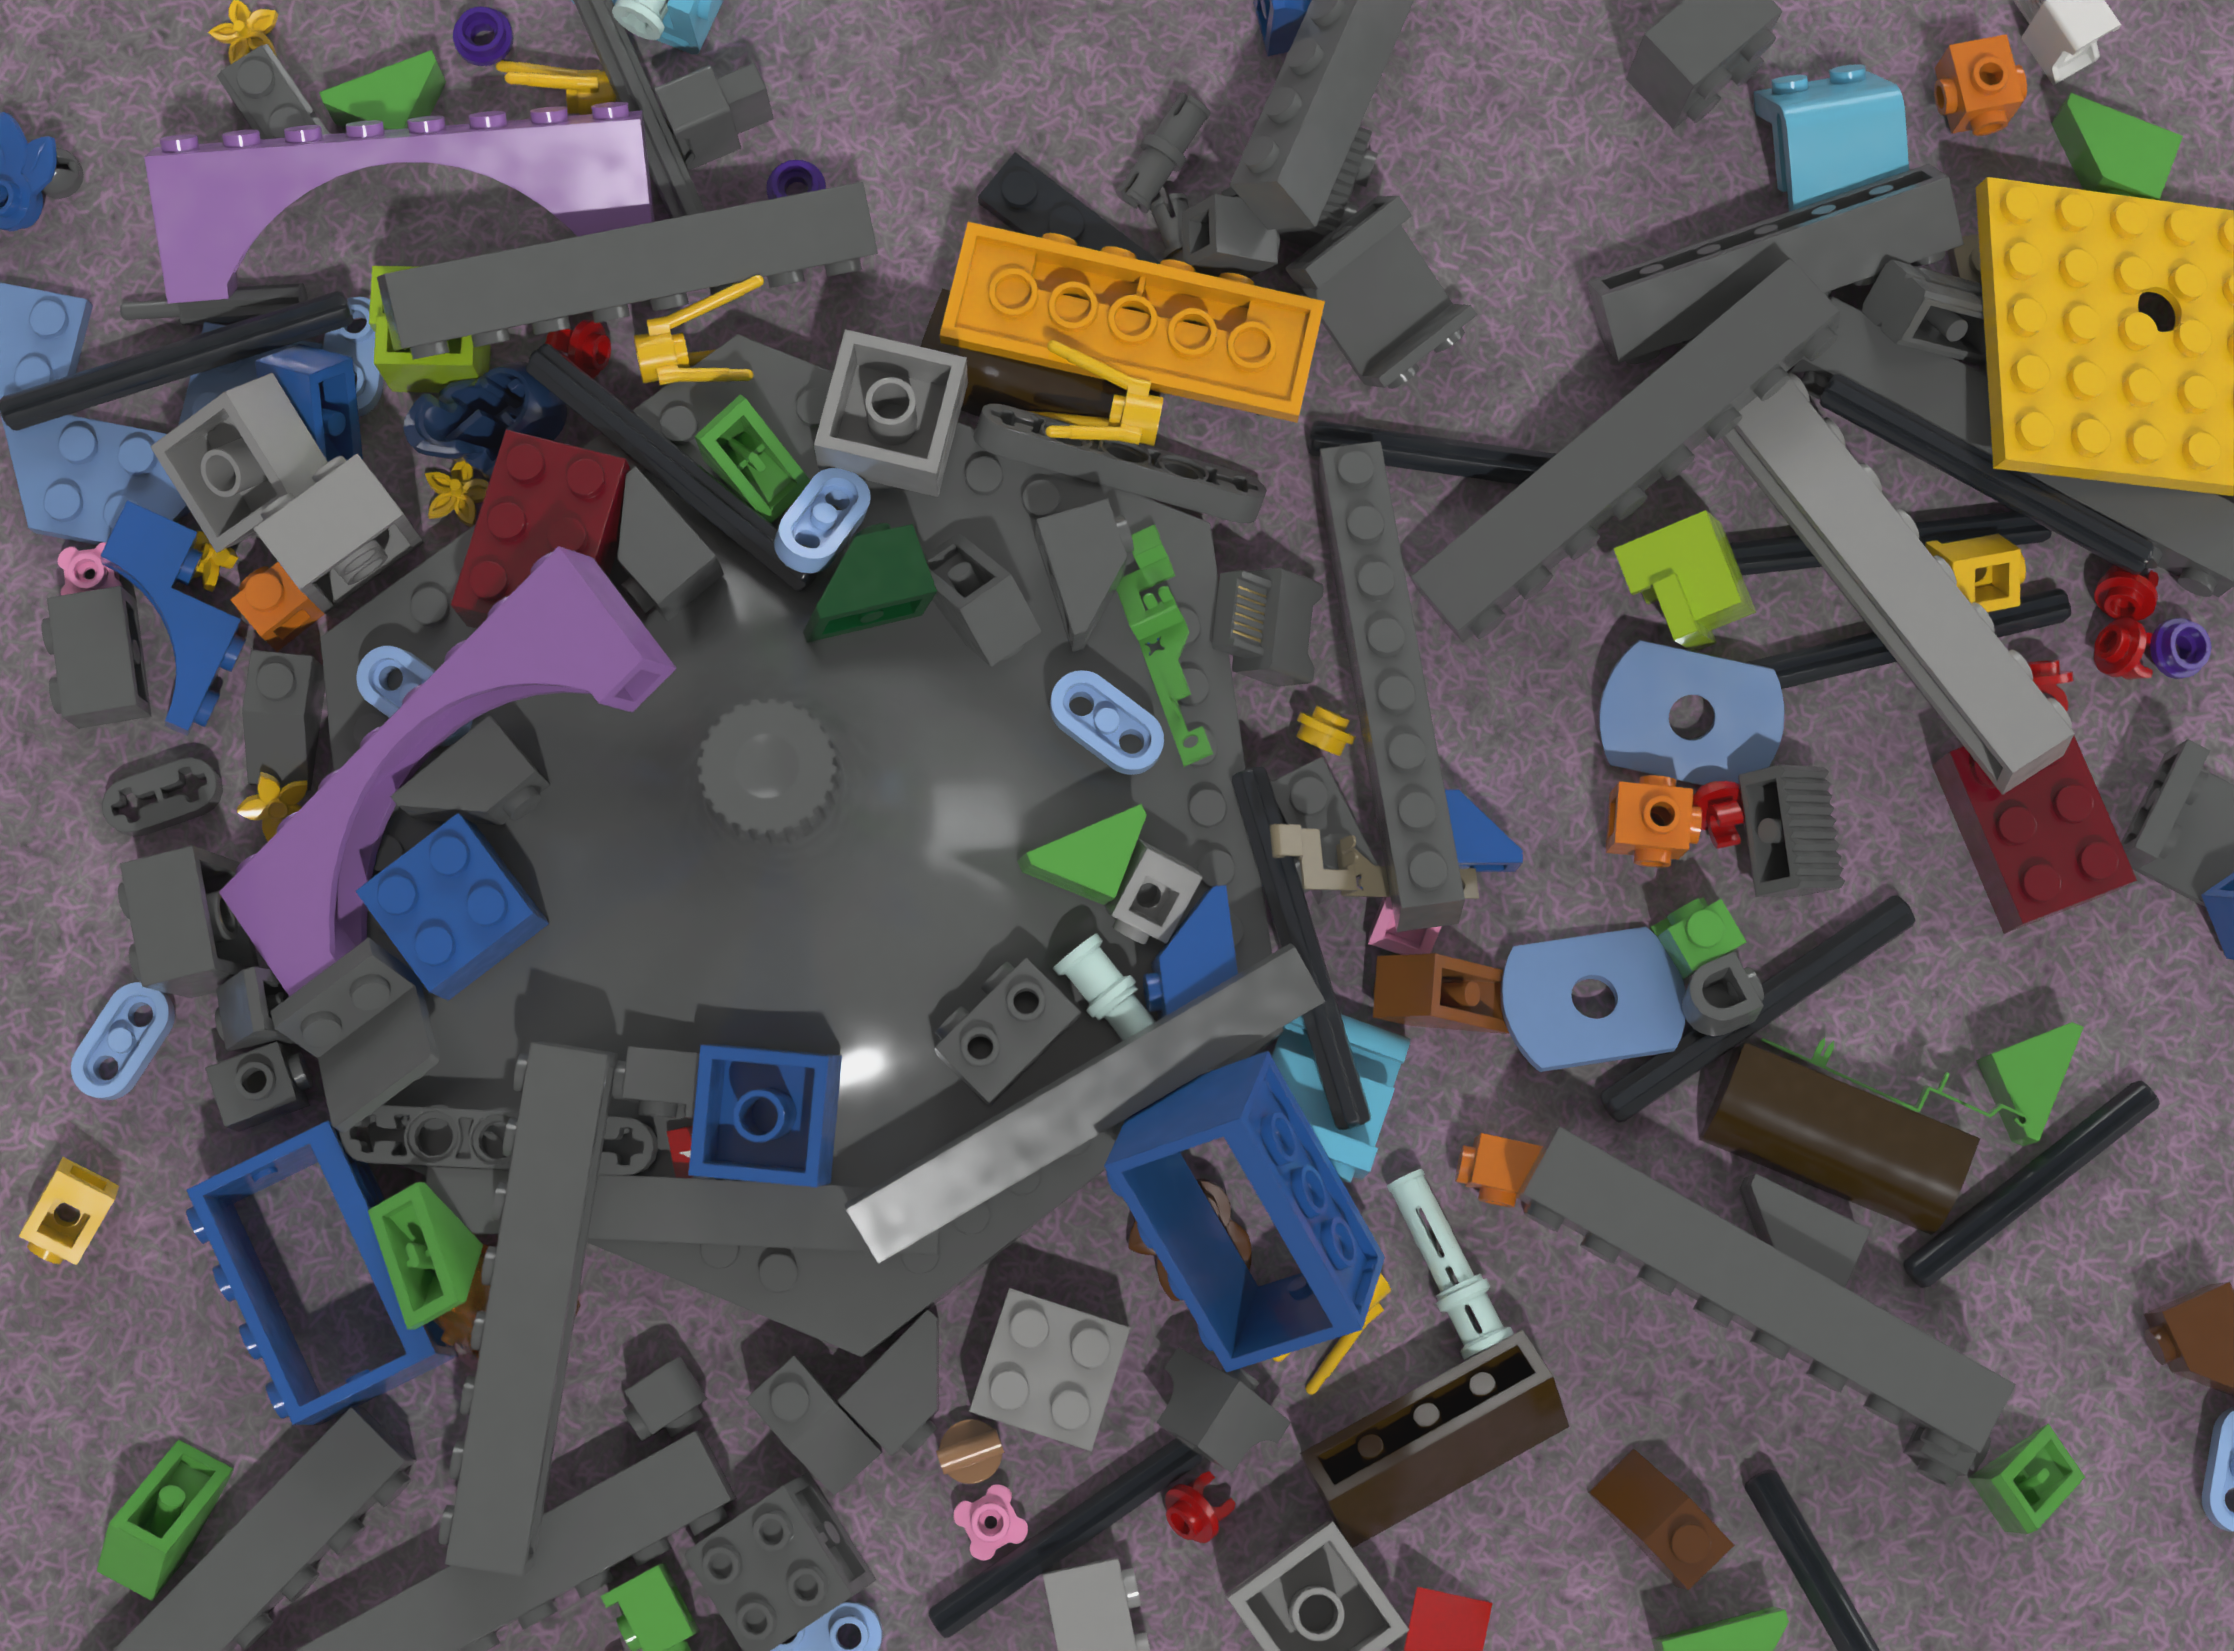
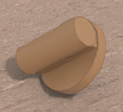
(970, 1451)

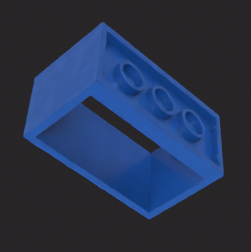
(1298, 1189)
(243, 1277)

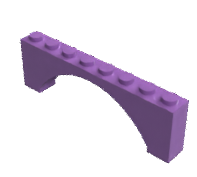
(222, 195)
(551, 636)

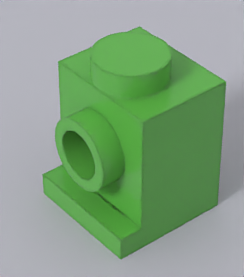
(1698, 935)
(653, 1612)

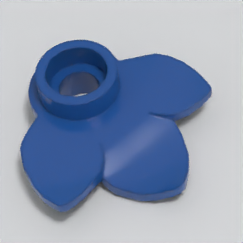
(23, 174)

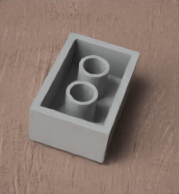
(337, 532)

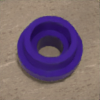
(478, 20)
(792, 172)
(2193, 648)

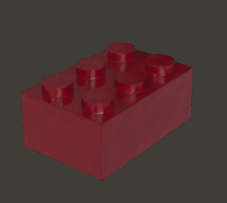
(536, 501)
(2038, 843)

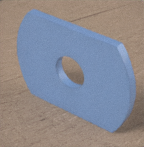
(1648, 683)
(1556, 1035)

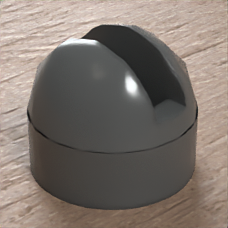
(65, 181)

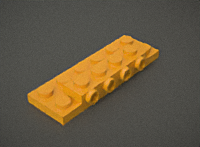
(1147, 319)

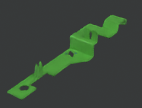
(1164, 622)
(1821, 1061)

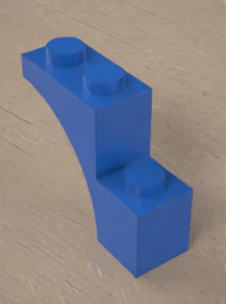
(154, 557)

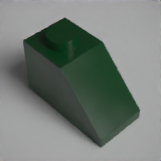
(875, 584)

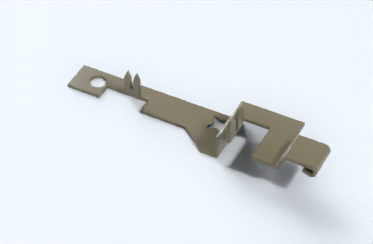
(1306, 845)

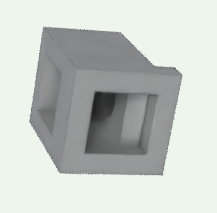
(1175, 887)

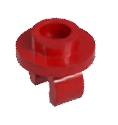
(584, 346)
(2127, 595)
(2121, 648)
(2047, 675)
(1720, 811)
(1191, 1513)

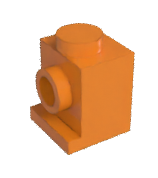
(269, 600)
(1496, 1168)

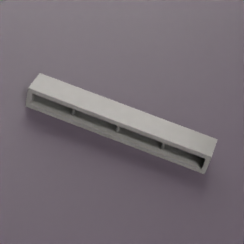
(1900, 587)

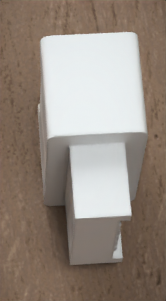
(2065, 33)

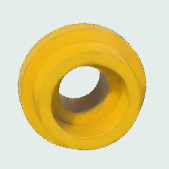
(1325, 730)

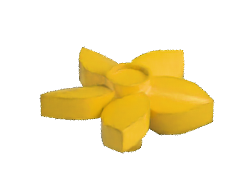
(247, 30)
(456, 493)
(210, 561)
(271, 803)

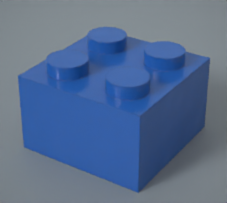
(452, 907)
(765, 1115)

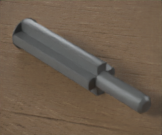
(242, 305)

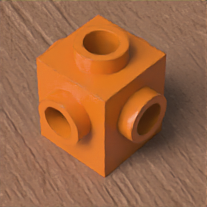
(1979, 85)
(1633, 831)

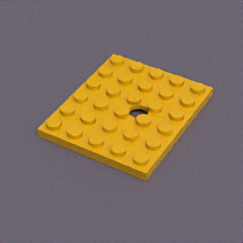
(2072, 362)

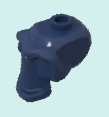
(475, 414)

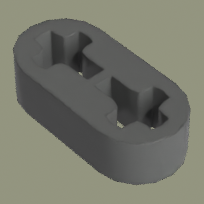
(158, 783)

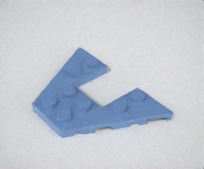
(76, 468)

